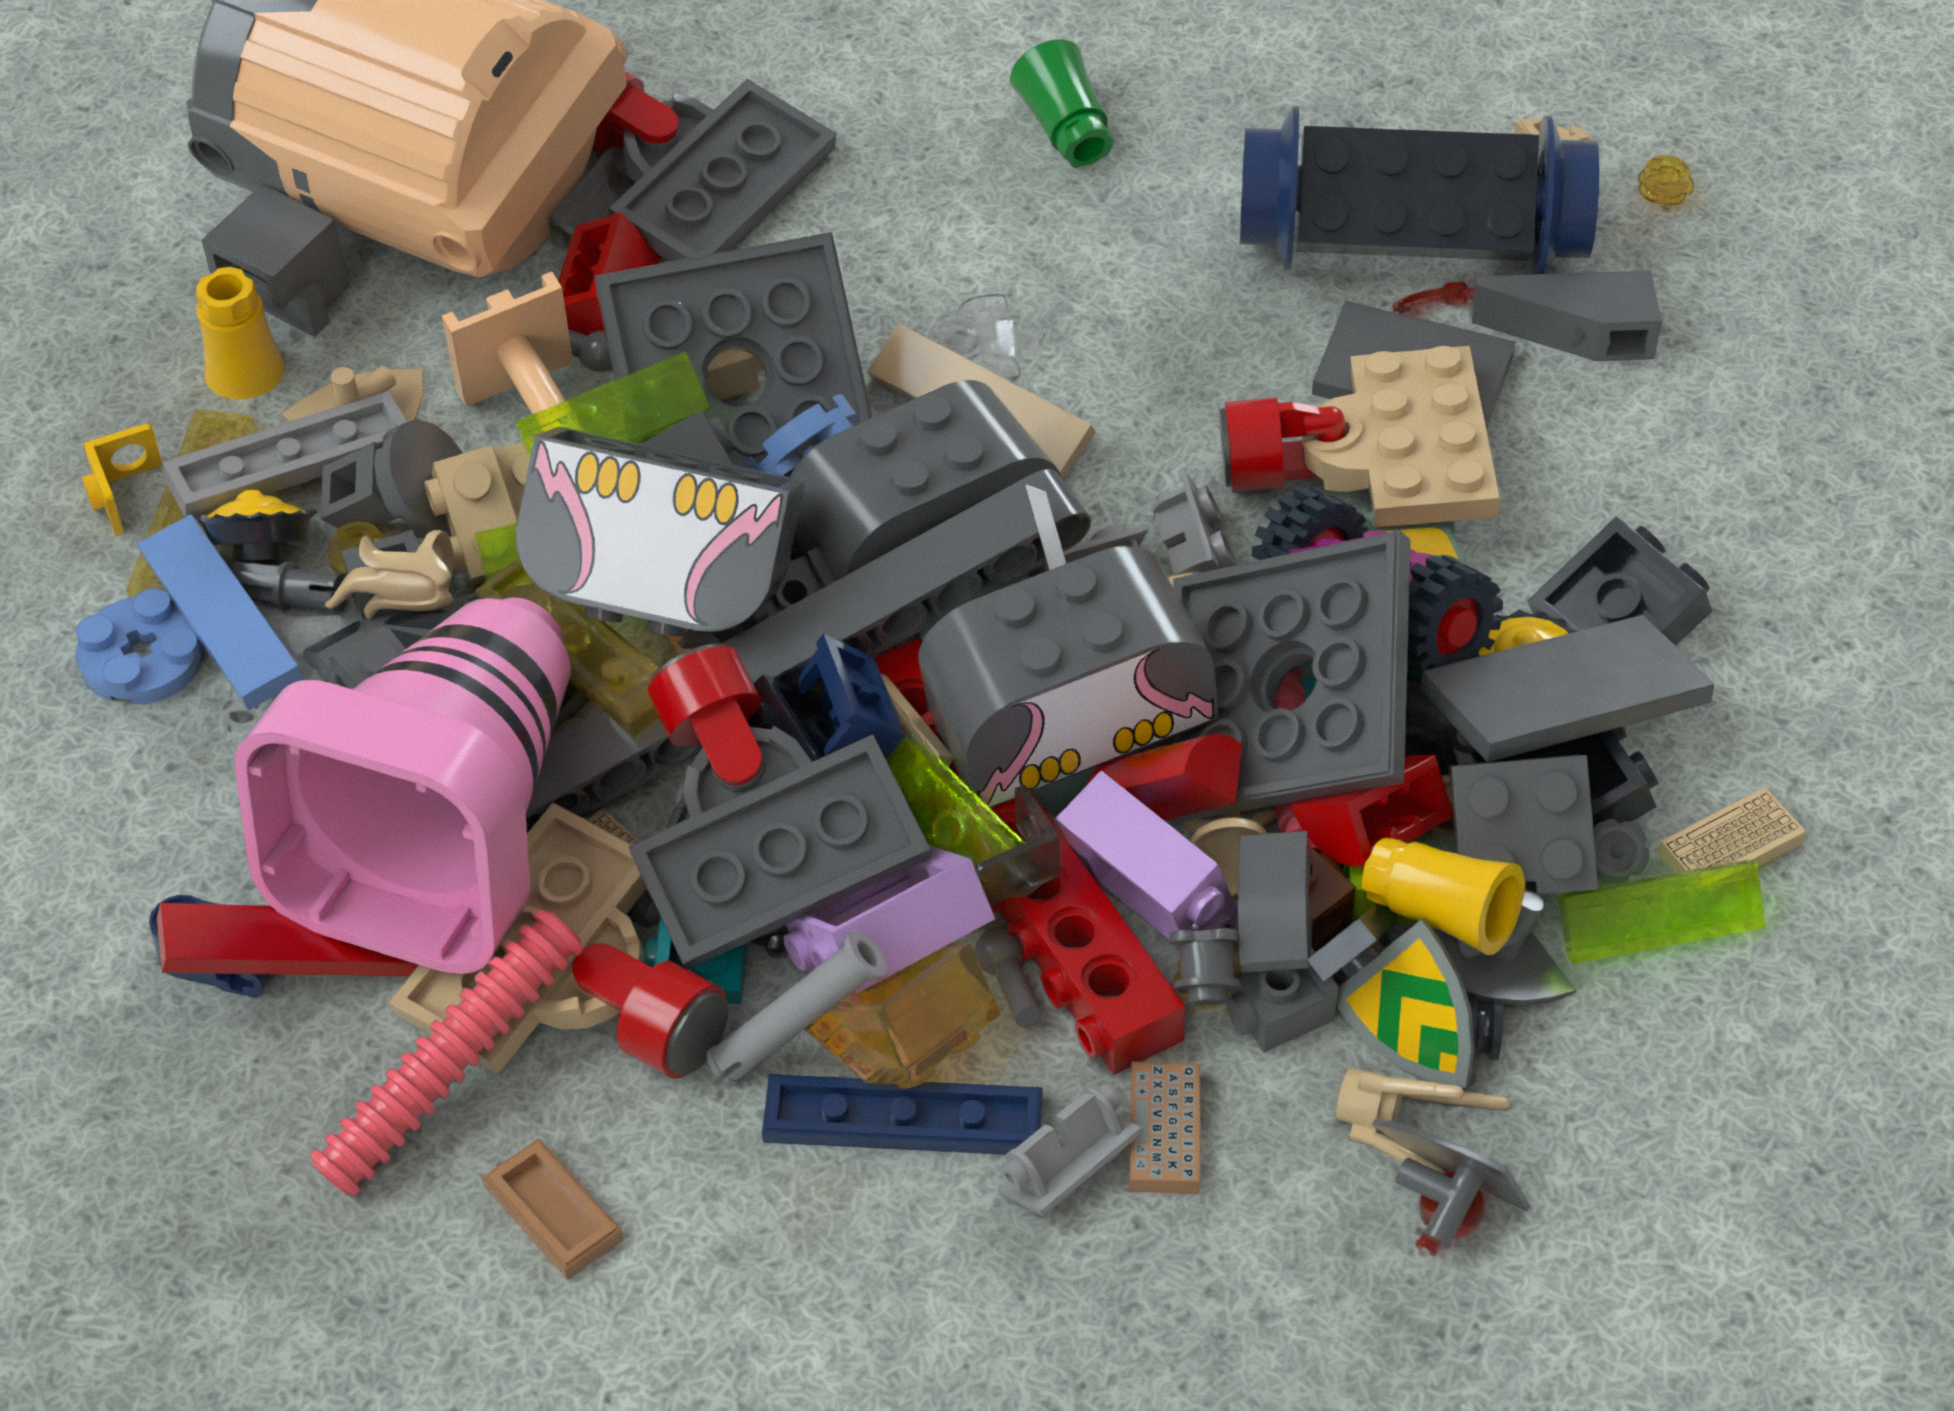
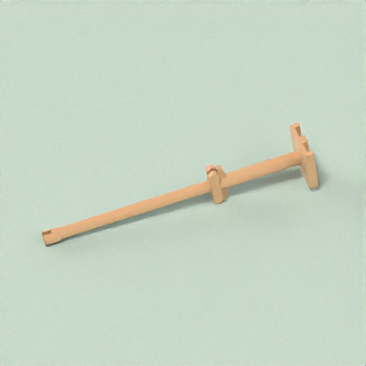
(514, 347)

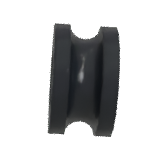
(1487, 1027)

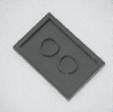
(1372, 330)

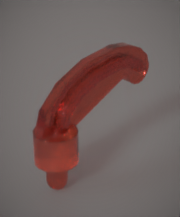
(1452, 294)

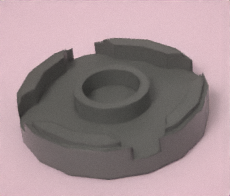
(405, 465)

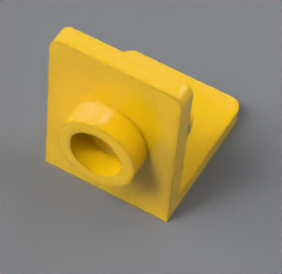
(104, 470)

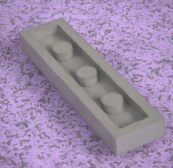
(278, 455)

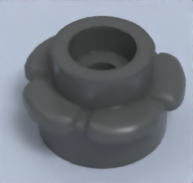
(1634, 856)

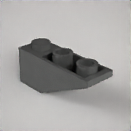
(1578, 313)

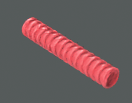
(446, 1052)

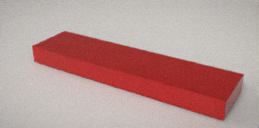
(259, 942)

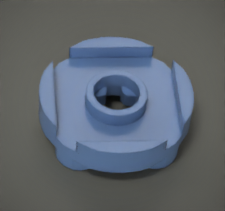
(802, 434)
(114, 629)

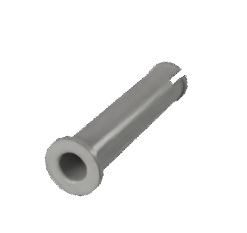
(798, 1007)

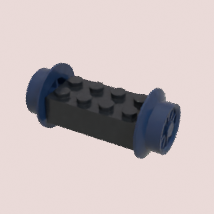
(1420, 193)

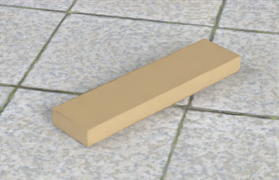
(919, 365)

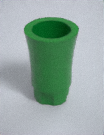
(1060, 95)

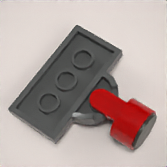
(707, 171)
(765, 822)

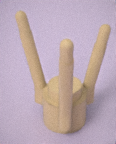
(1376, 1096)

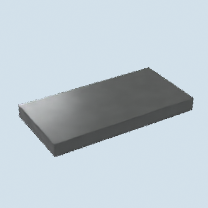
(1566, 687)

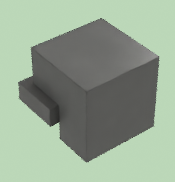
(286, 253)

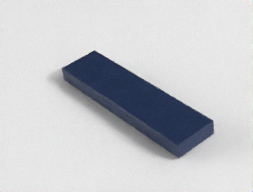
(891, 1117)

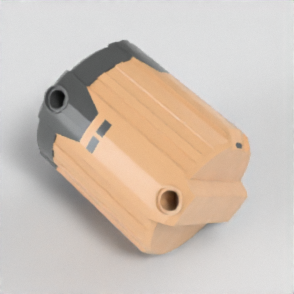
(408, 116)

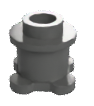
(1206, 965)

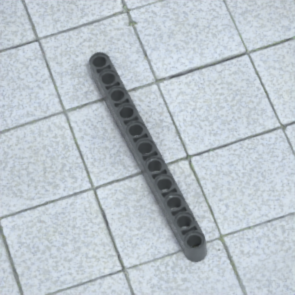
(865, 609)

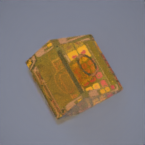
(910, 1018)

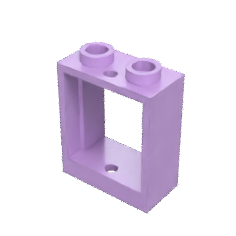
(1146, 861)
(902, 914)

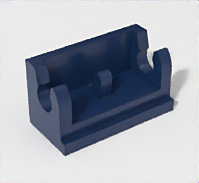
(852, 696)

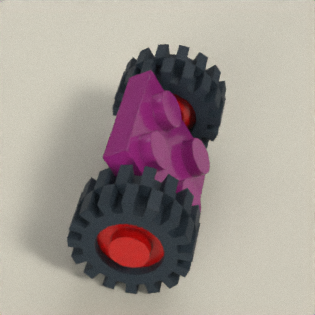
(1447, 600)

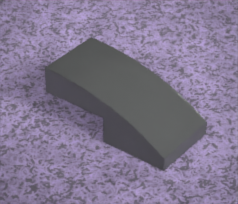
(1274, 902)

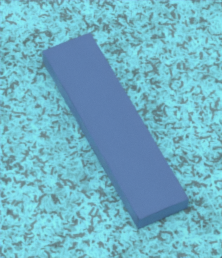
(220, 612)

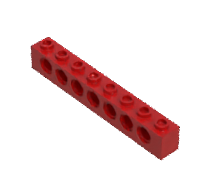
(1078, 913)

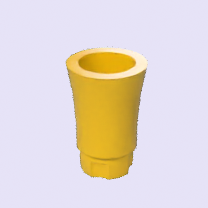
(236, 338)
(1452, 891)

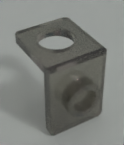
(1028, 864)

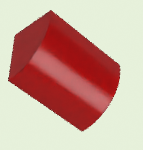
(599, 249)
(1180, 776)
(1353, 822)

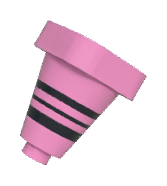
(408, 797)

